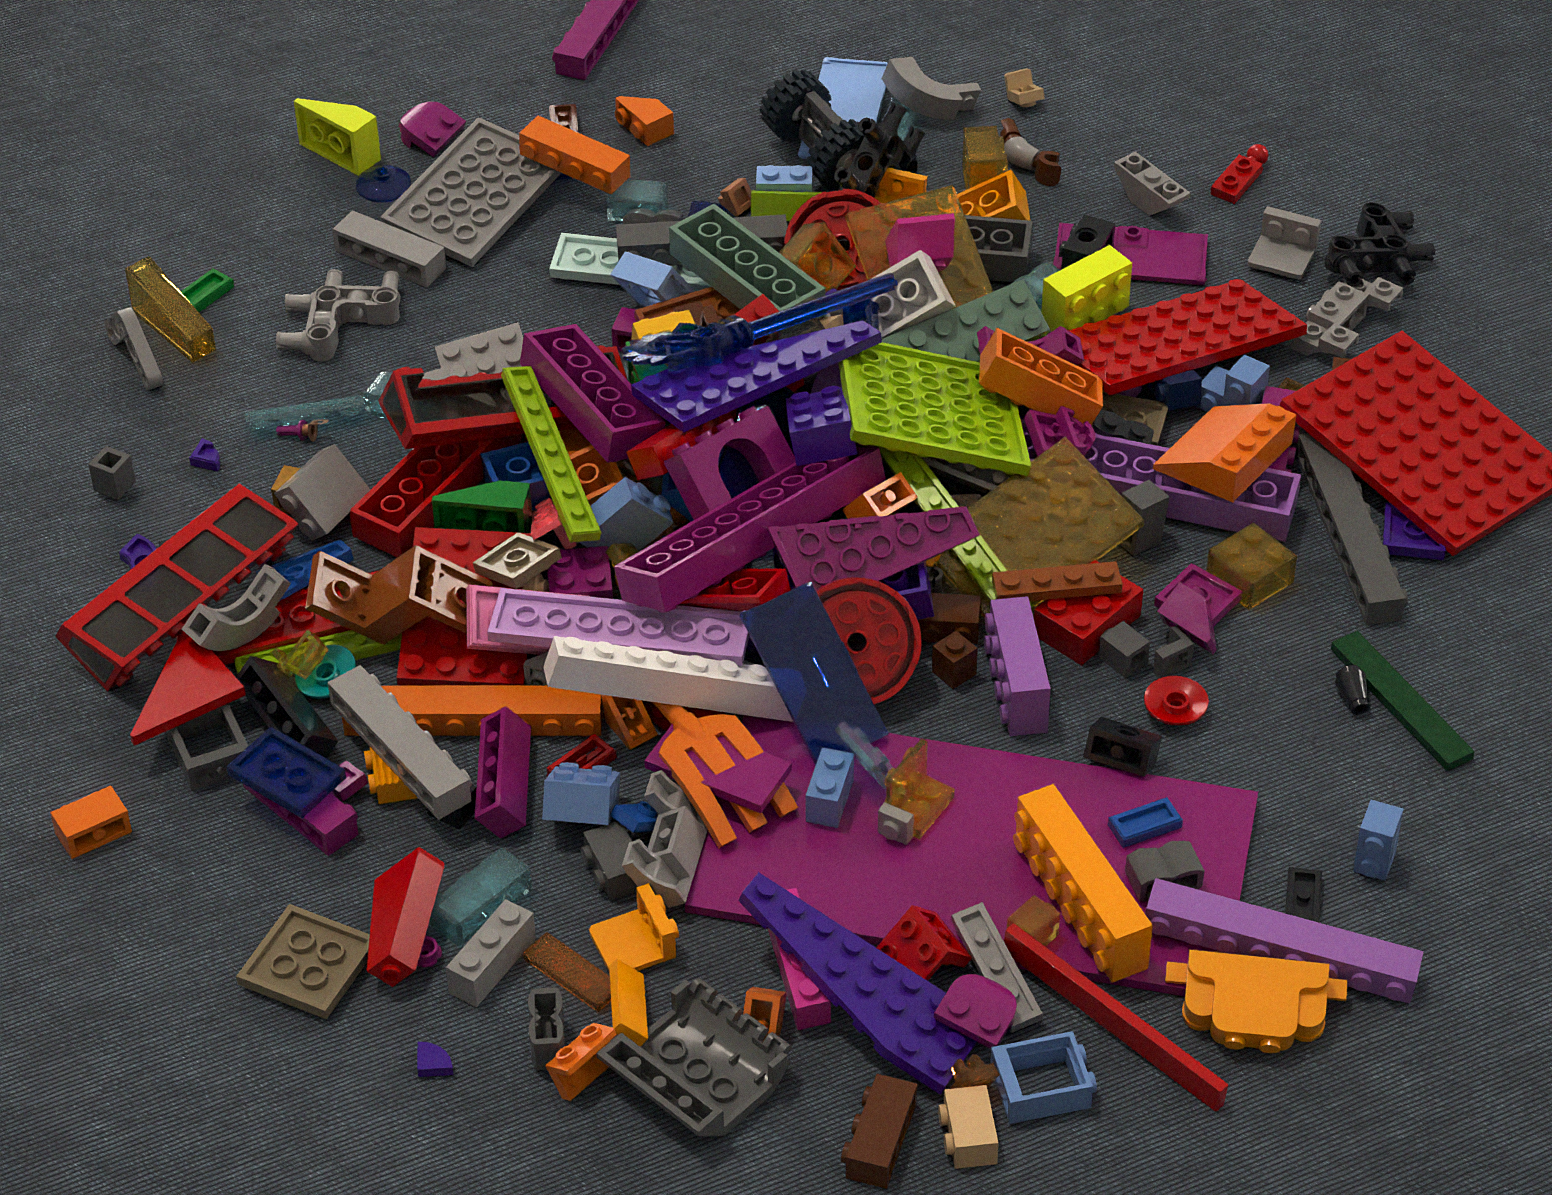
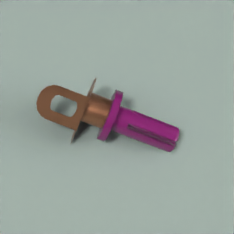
(303, 429)

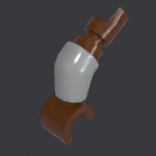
(1026, 156)

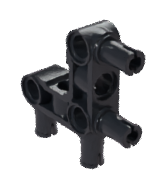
(881, 149)
(1378, 247)

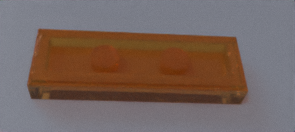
(570, 971)

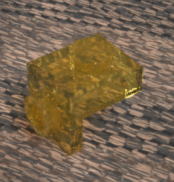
(303, 657)

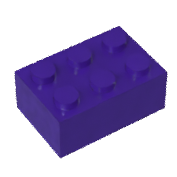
(819, 426)

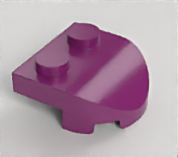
(430, 127)
(1049, 429)
(978, 1009)

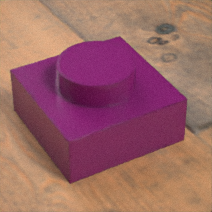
(354, 781)

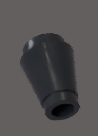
(1353, 687)

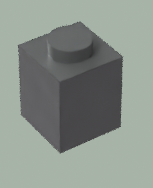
(112, 472)
(1124, 649)

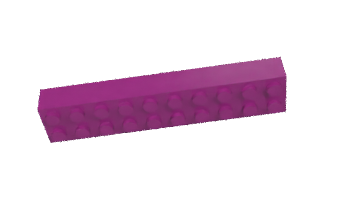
(737, 529)

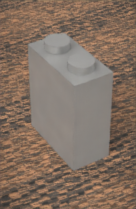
(322, 492)

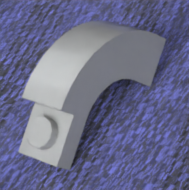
(925, 95)
(242, 620)

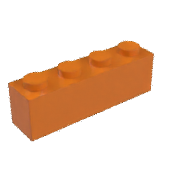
(574, 154)

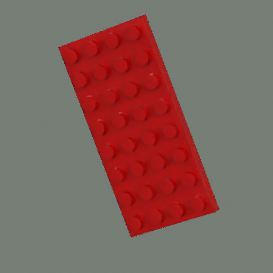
(1183, 335)

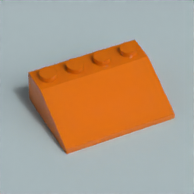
(1229, 448)

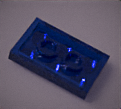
(286, 772)

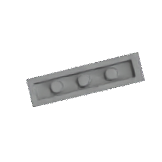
(995, 961)

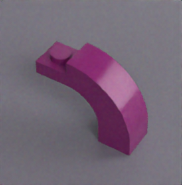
(1058, 342)

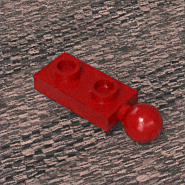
(1240, 174)

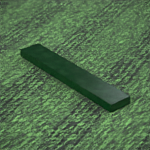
(1404, 701)

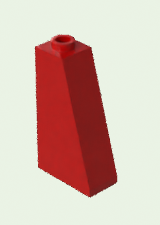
(401, 915)

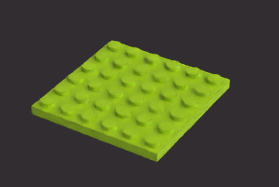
(931, 408)

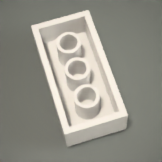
(915, 299)

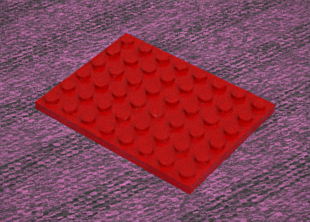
(1425, 441)

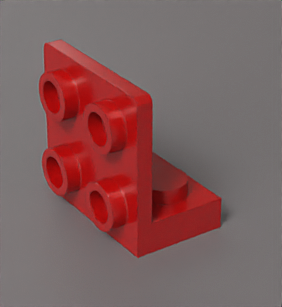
(923, 943)

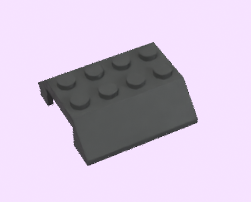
(702, 1060)

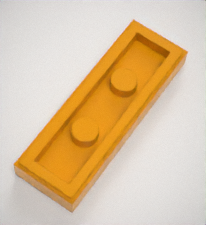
(628, 1002)

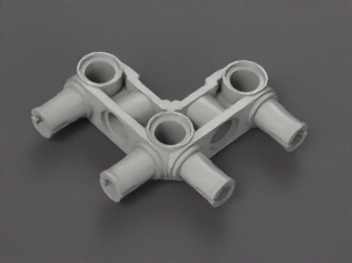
(337, 305)

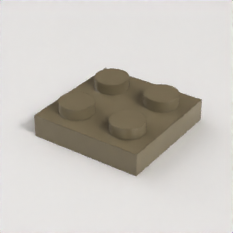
(517, 560)

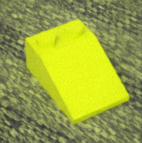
(338, 133)

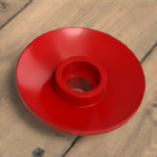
(1176, 700)

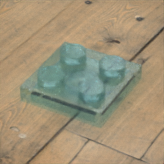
(869, 757)

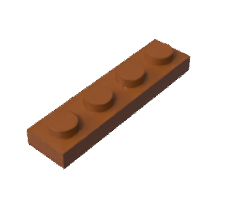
(1058, 581)

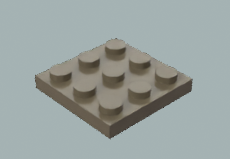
(306, 961)

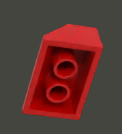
(742, 590)

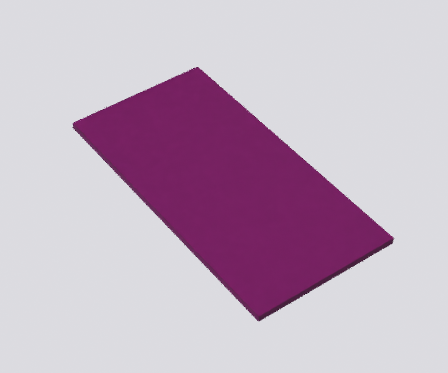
(968, 849)

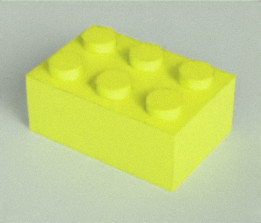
(1087, 290)

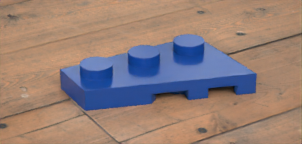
(298, 568)

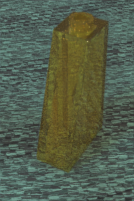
(167, 310)

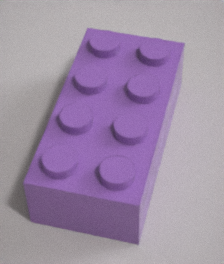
(1017, 666)

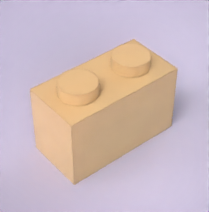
(970, 1127)

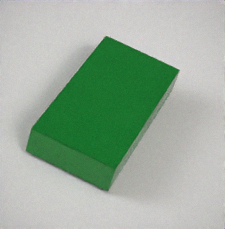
(208, 289)

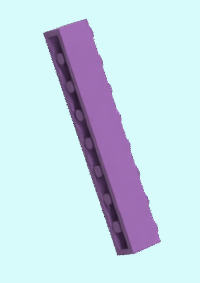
(1262, 932)

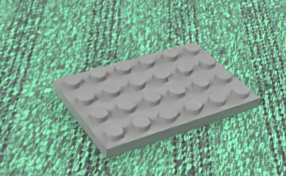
(471, 193)

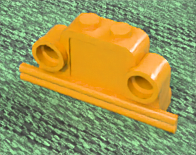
(1255, 998)

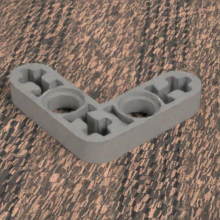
(125, 327)

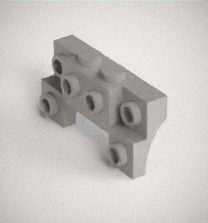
(1339, 312)
(674, 844)

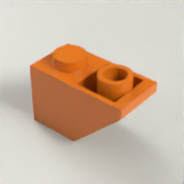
(645, 118)

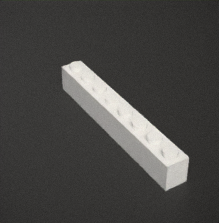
(663, 678)

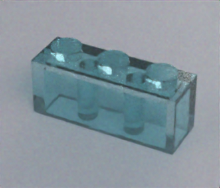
(477, 895)

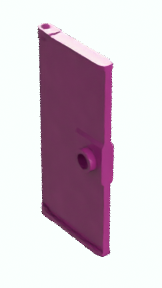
(1155, 254)

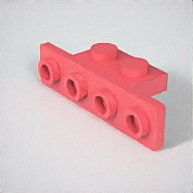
(547, 519)

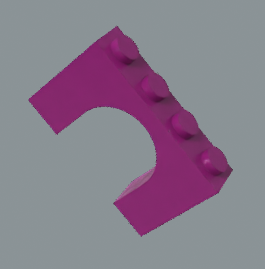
(696, 467)

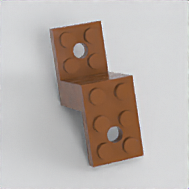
(393, 597)

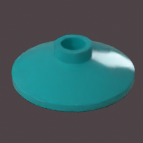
(335, 663)

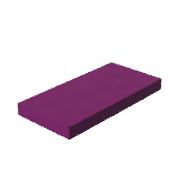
(747, 783)

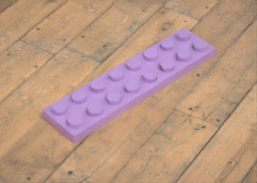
(687, 630)

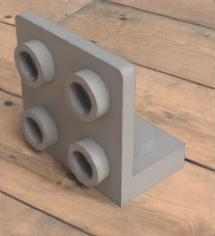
(1285, 243)

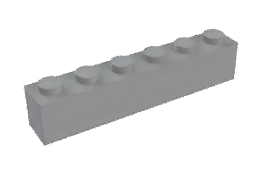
(400, 741)

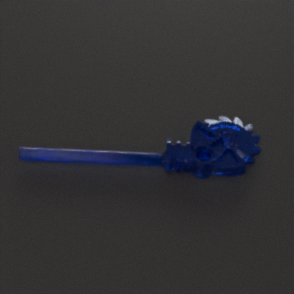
(709, 345)

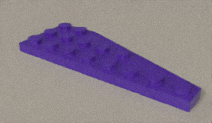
(706, 392)
(873, 988)

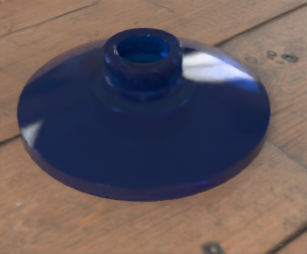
(382, 183)

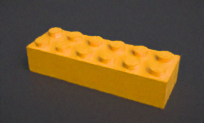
(1082, 883)

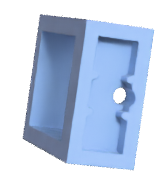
(649, 280)

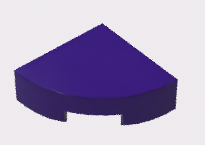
(205, 456)
(433, 1060)

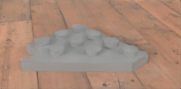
(479, 353)

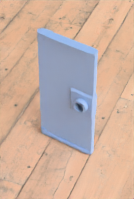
(854, 90)

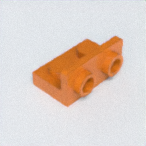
(577, 1063)

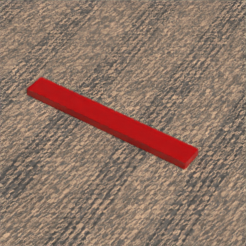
(1116, 1018)

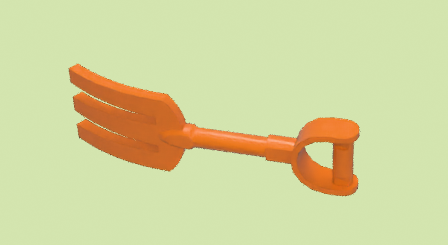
(701, 737)

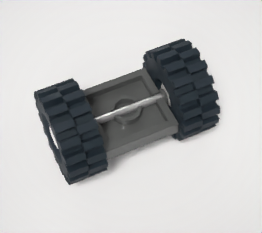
(801, 110)

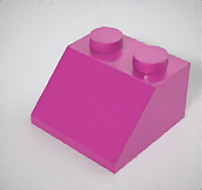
(925, 233)

